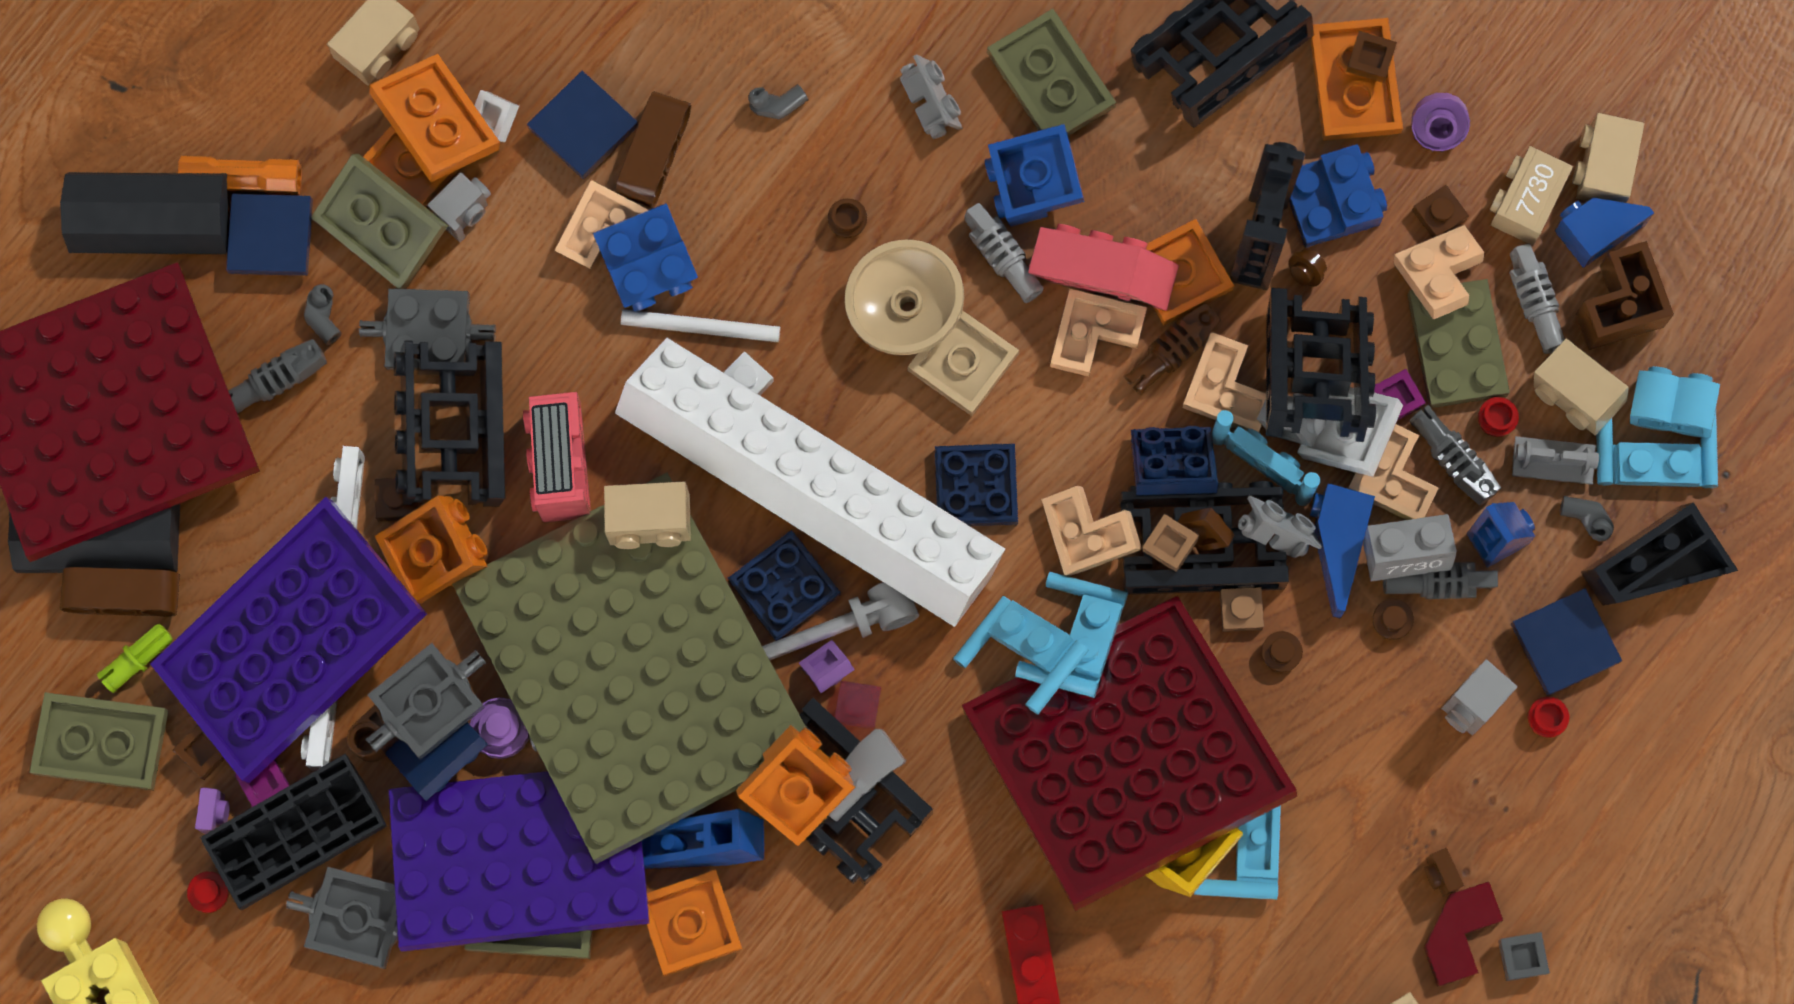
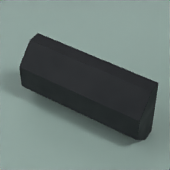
(145, 213)
(142, 544)
(293, 831)

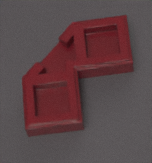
(1447, 944)

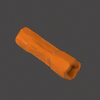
(267, 176)

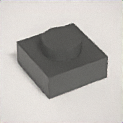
(1523, 956)

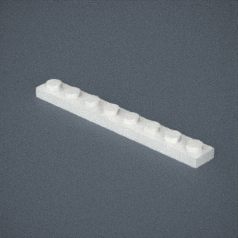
(349, 473)

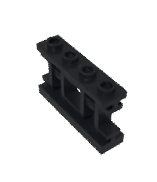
(1233, 68)
(1262, 236)
(1287, 363)
(480, 423)
(1205, 574)
(895, 787)

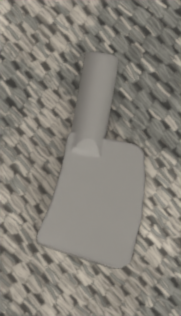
(870, 763)

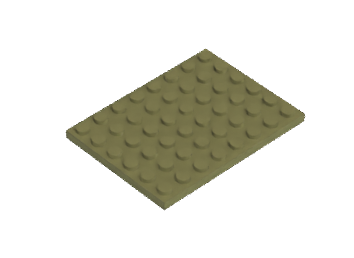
(628, 675)

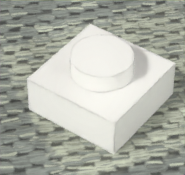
(497, 113)
(750, 374)

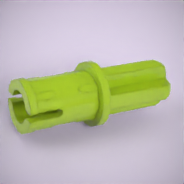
(135, 658)

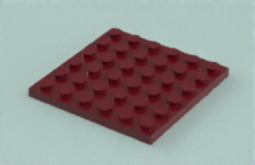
(113, 413)
(1141, 767)

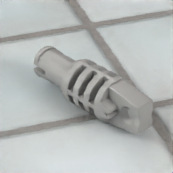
(1002, 252)
(1536, 296)

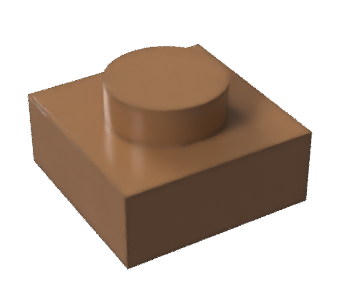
(1170, 543)
(1241, 609)

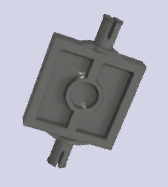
(429, 317)
(426, 701)
(351, 917)

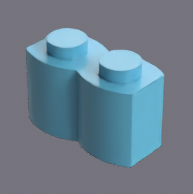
(1675, 402)

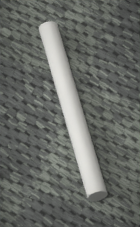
(700, 325)

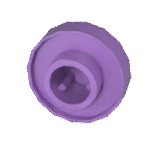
(1440, 121)
(500, 728)

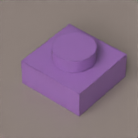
(826, 666)
(211, 810)

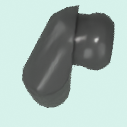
(776, 106)
(318, 312)
(1590, 514)

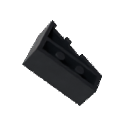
(1660, 558)

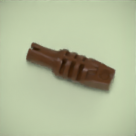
(1174, 347)

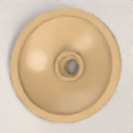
(902, 274)

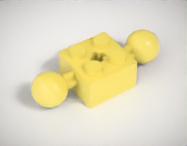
(111, 967)

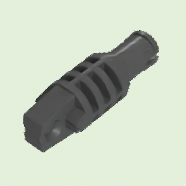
(280, 374)
(1456, 457)
(1448, 584)

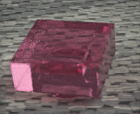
(858, 704)

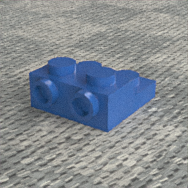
(1034, 175)
(1336, 196)
(646, 257)

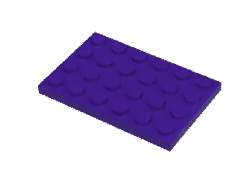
(288, 639)
(503, 866)

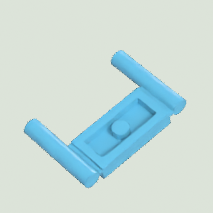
(1252, 449)
(1657, 462)
(1093, 627)
(1030, 638)
(1255, 862)

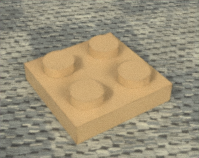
(965, 363)

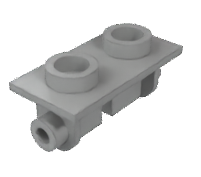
(940, 108)
(1554, 460)
(1291, 532)

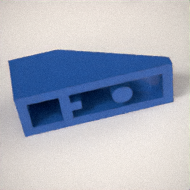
(1341, 529)
(1501, 532)
(707, 841)

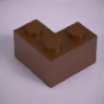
(1634, 300)

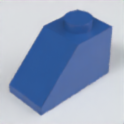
(1599, 226)

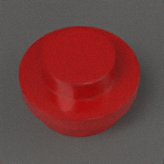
(1498, 417)
(1548, 717)
(207, 892)

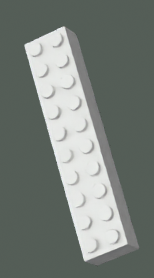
(809, 481)

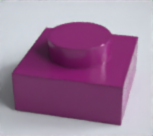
(1403, 388)
(264, 785)

